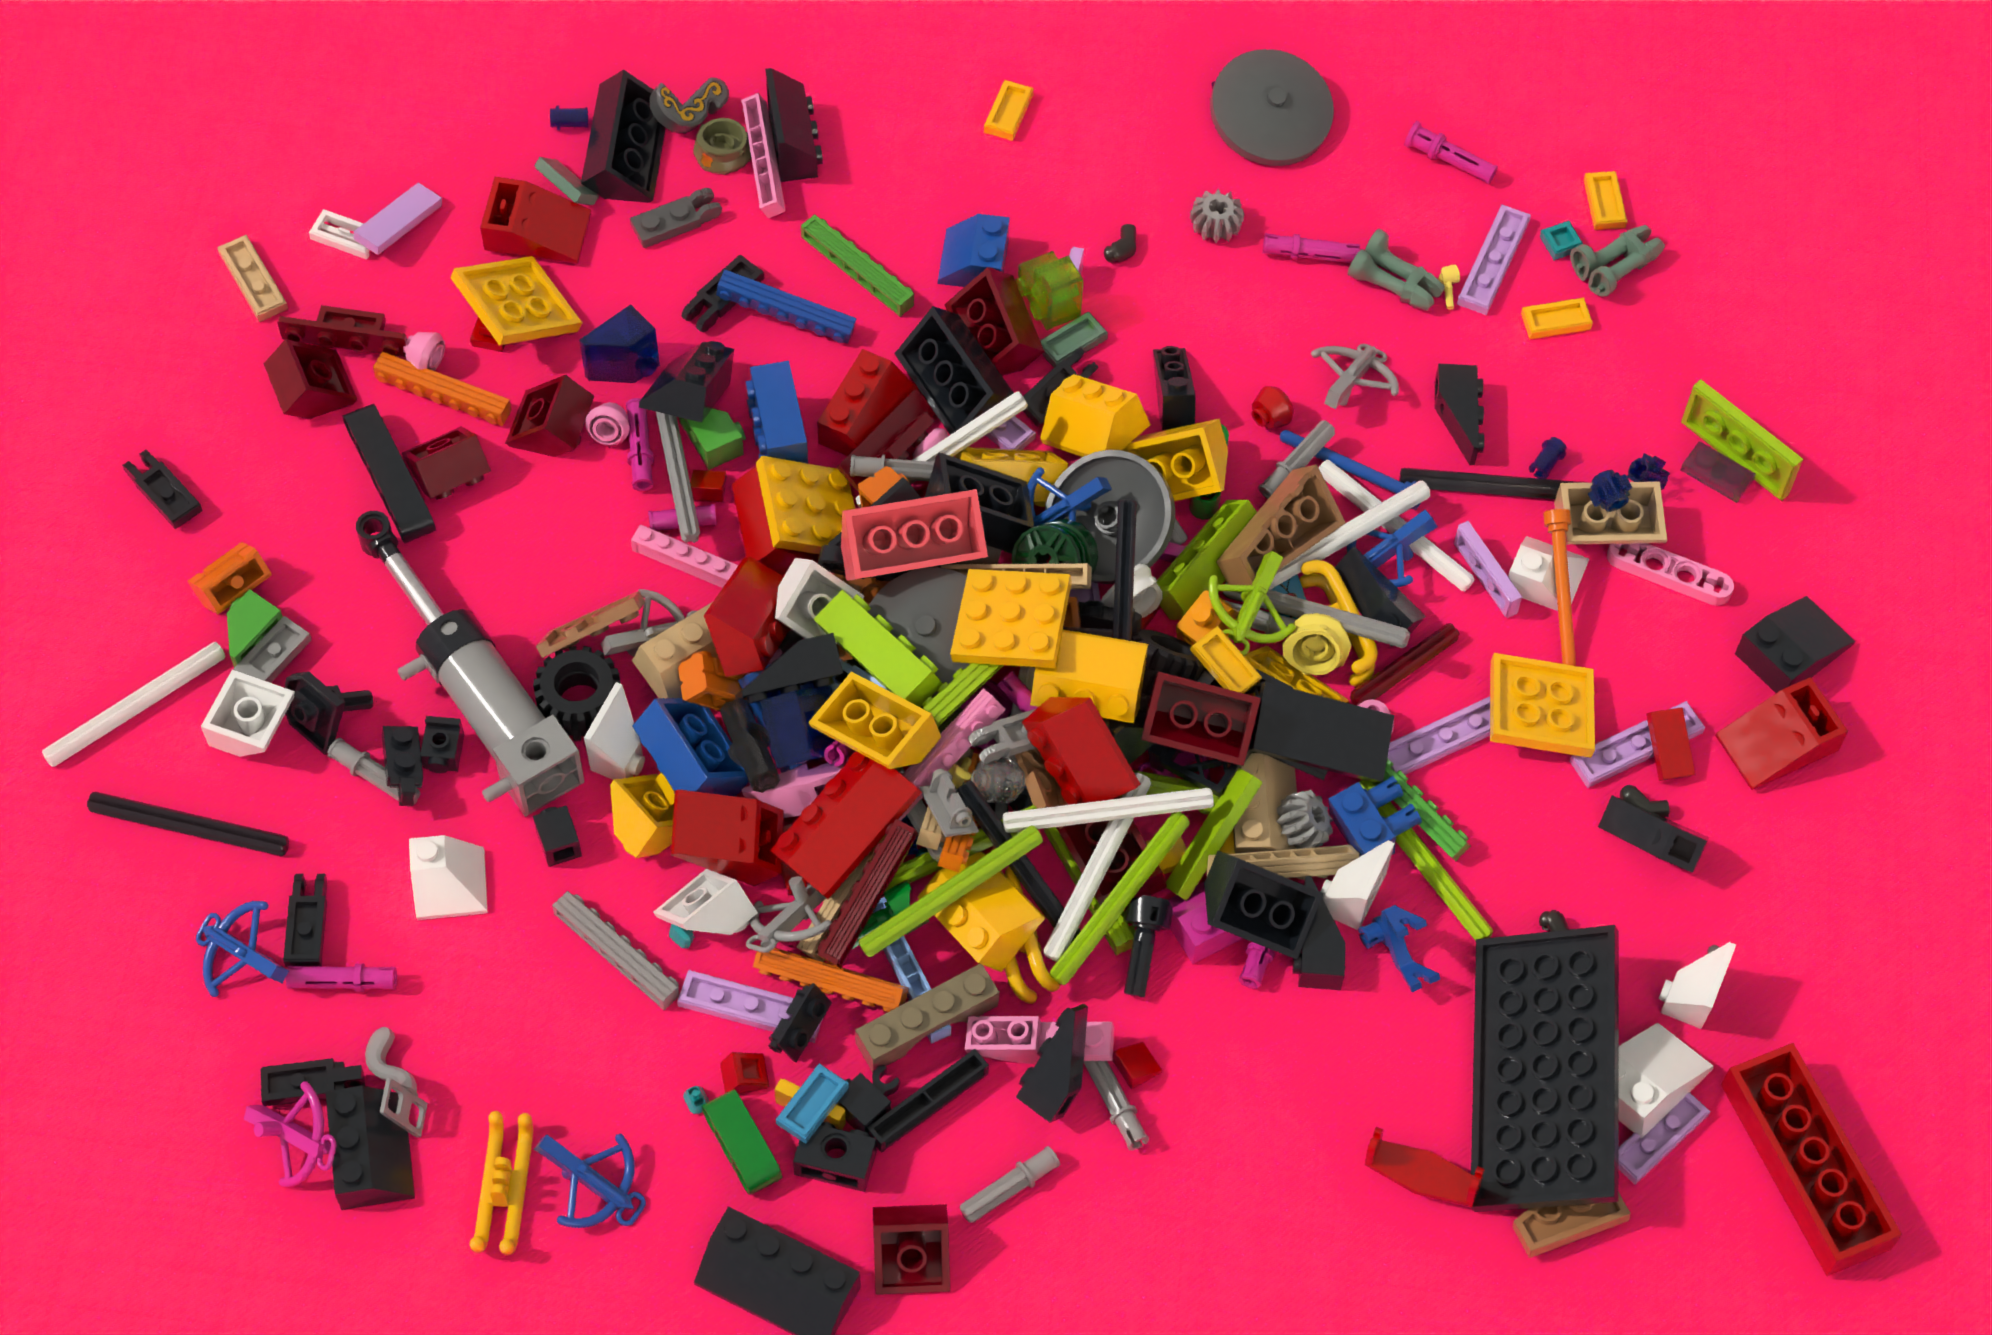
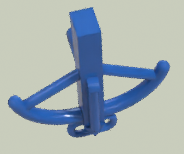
(1076, 501)
(1398, 544)
(218, 935)
(579, 1170)

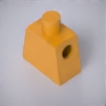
(1202, 619)

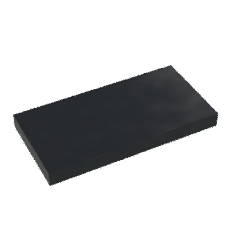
(1322, 733)

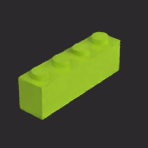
(1191, 570)
(877, 650)

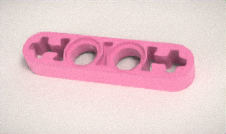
(1668, 576)

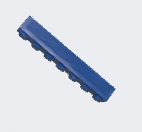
(785, 307)

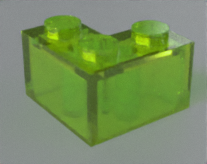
(1051, 288)

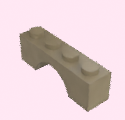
(951, 1002)

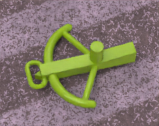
(1253, 597)

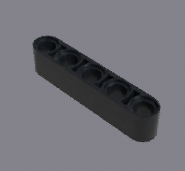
(389, 473)

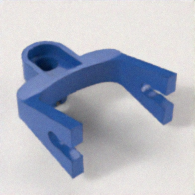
(1390, 931)

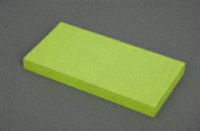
(1741, 439)

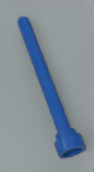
(1351, 466)

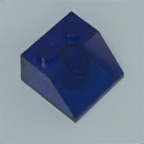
(620, 349)
(788, 726)

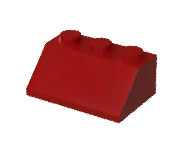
(862, 402)
(755, 526)
(1079, 750)

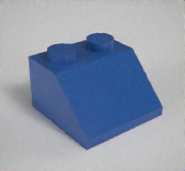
(973, 247)

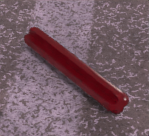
(1405, 664)

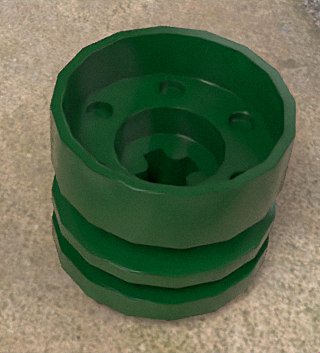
(1061, 539)

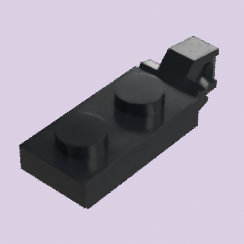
(402, 761)
(282, 1082)

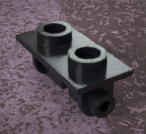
(806, 1014)

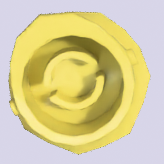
(1317, 644)

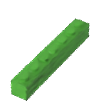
(857, 265)
(1437, 827)

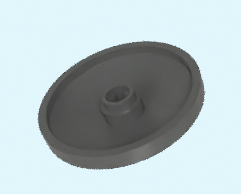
(1271, 107)
(1130, 480)
(925, 611)

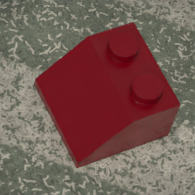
(308, 379)
(551, 417)
(447, 462)
(911, 1249)

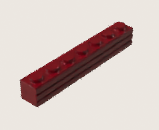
(867, 893)

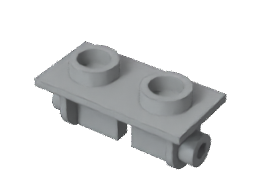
(948, 806)

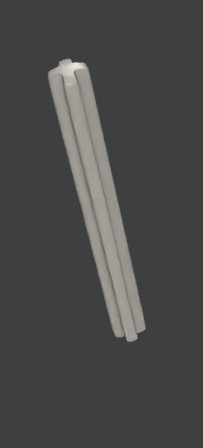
(678, 477)
(1351, 622)

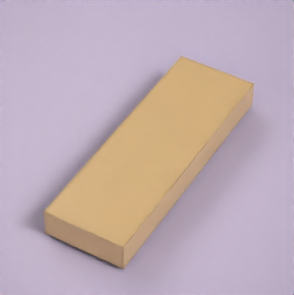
(252, 278)

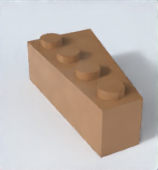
(1288, 523)

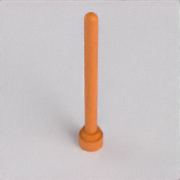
(1557, 523)

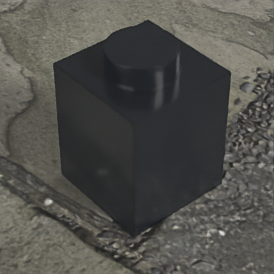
(557, 835)

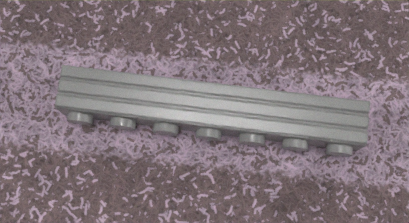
(616, 949)

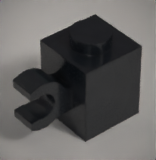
(867, 1101)

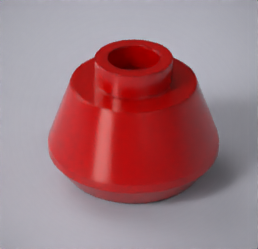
(1272, 408)

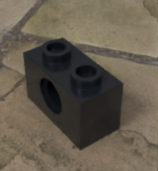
(848, 1171)

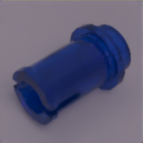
(568, 117)
(1552, 451)

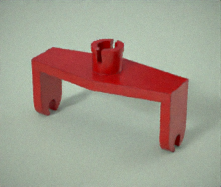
(1422, 1171)

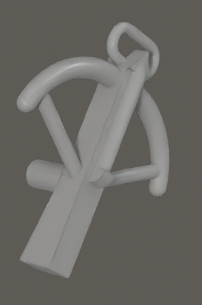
(1364, 359)
(631, 640)
(793, 913)

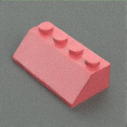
(912, 535)

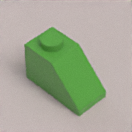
(715, 438)
(248, 623)

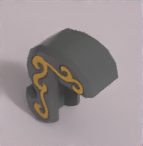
(691, 114)

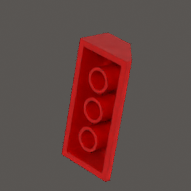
(744, 619)
(844, 823)

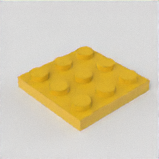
(516, 300)
(803, 503)
(1011, 618)
(1542, 705)

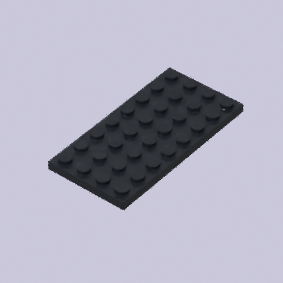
(1546, 1069)

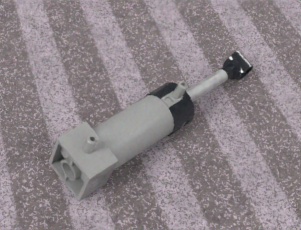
(530, 751)

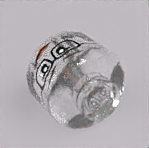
(999, 780)

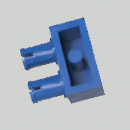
(1358, 816)

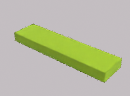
(1213, 833)

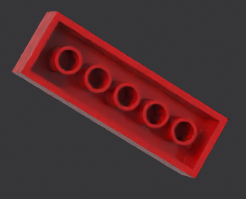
(1810, 1159)

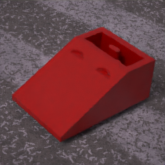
(533, 222)
(1783, 734)
(727, 835)

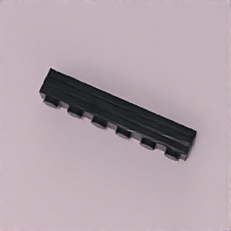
(928, 1100)

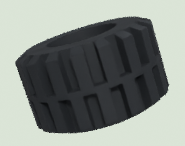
(1167, 656)
(571, 670)

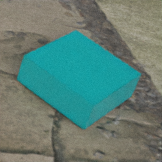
(1560, 239)

